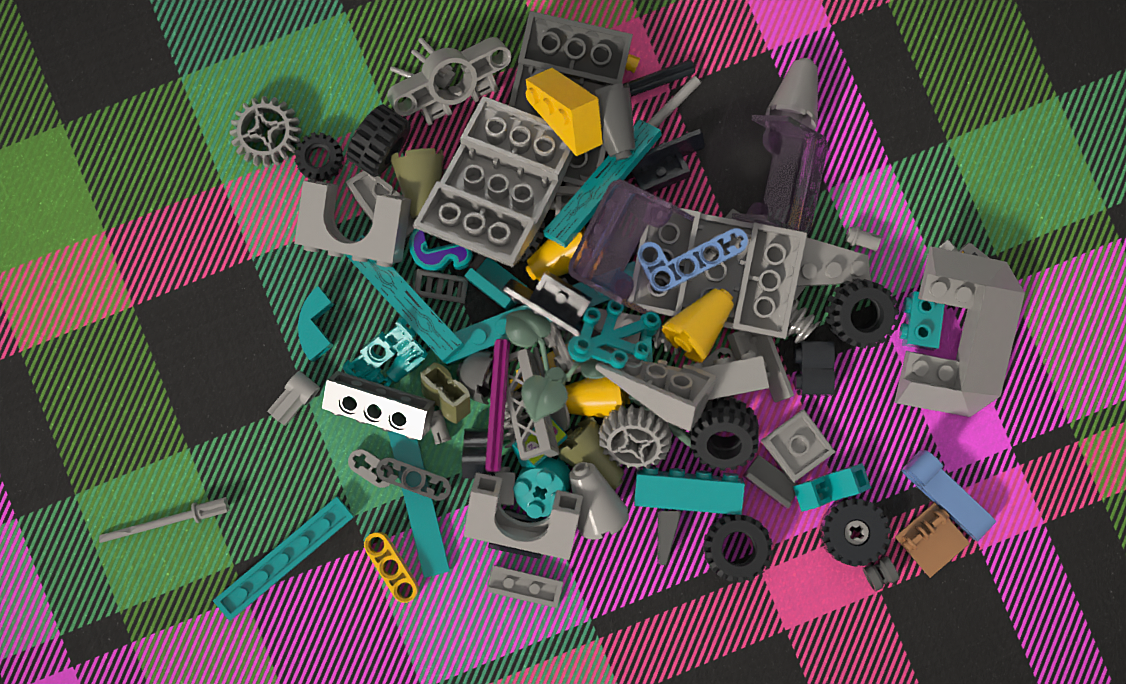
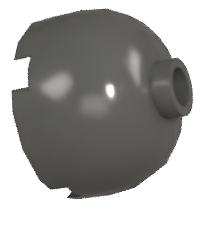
(476, 375)

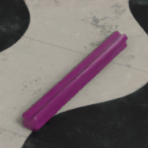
(497, 405)

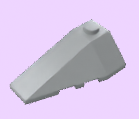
(668, 391)

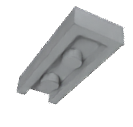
(524, 586)

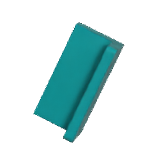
(491, 279)

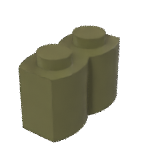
(447, 393)

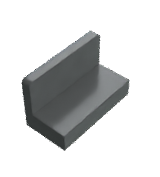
(771, 481)

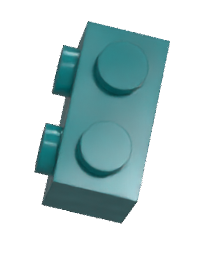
(922, 323)

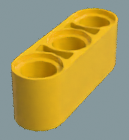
(392, 580)

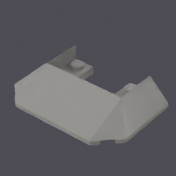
(992, 316)

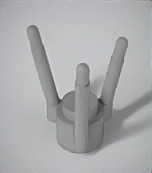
(442, 78)

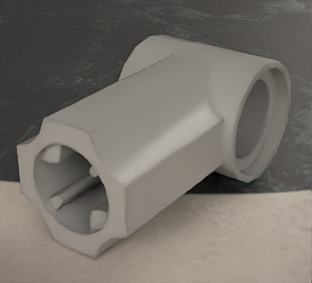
(298, 392)

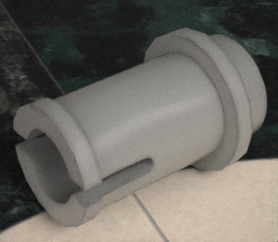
(863, 238)
(439, 428)

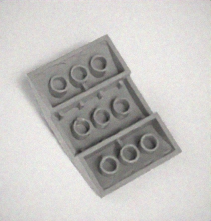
(497, 183)
(758, 278)

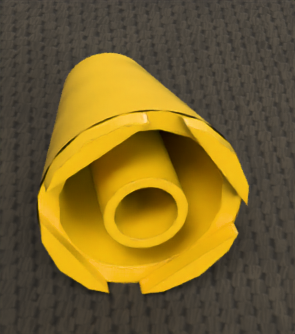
(552, 258)
(699, 324)
(595, 397)

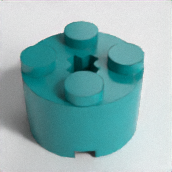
(537, 486)

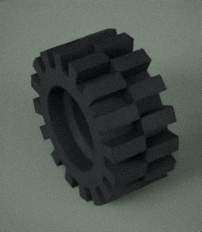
(303, 157)

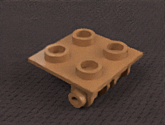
(932, 539)

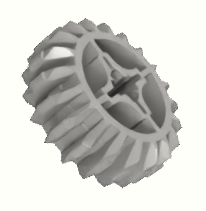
(275, 129)
(641, 437)

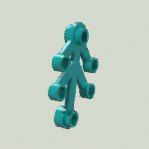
(613, 338)

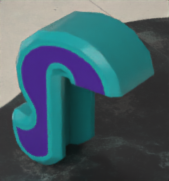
(437, 258)

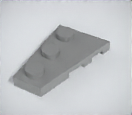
(365, 190)
(831, 265)

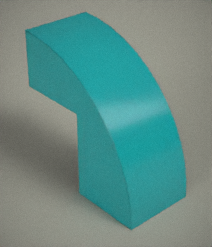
(311, 337)
(832, 487)

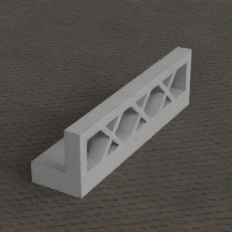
(544, 427)

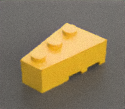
(566, 109)

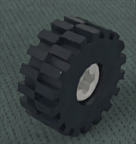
(837, 533)

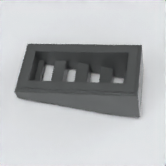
(461, 291)
(667, 527)

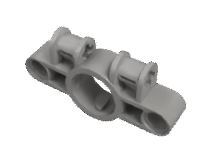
(477, 80)

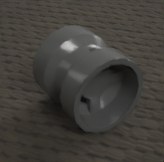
(882, 570)

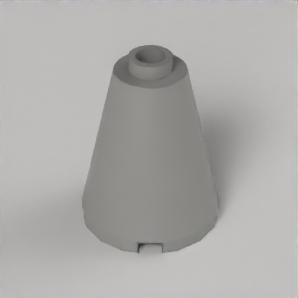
(798, 94)
(601, 506)

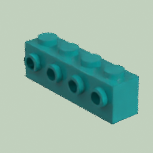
(689, 491)

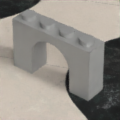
(318, 229)
(491, 524)

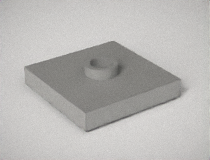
(797, 446)

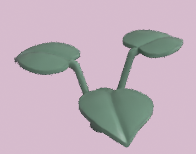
(541, 394)

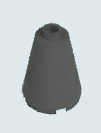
(616, 120)

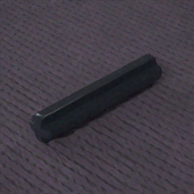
(661, 77)

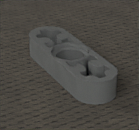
(397, 466)

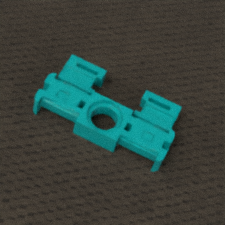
(368, 363)

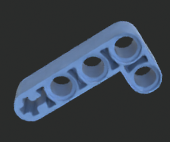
(695, 256)
(938, 486)

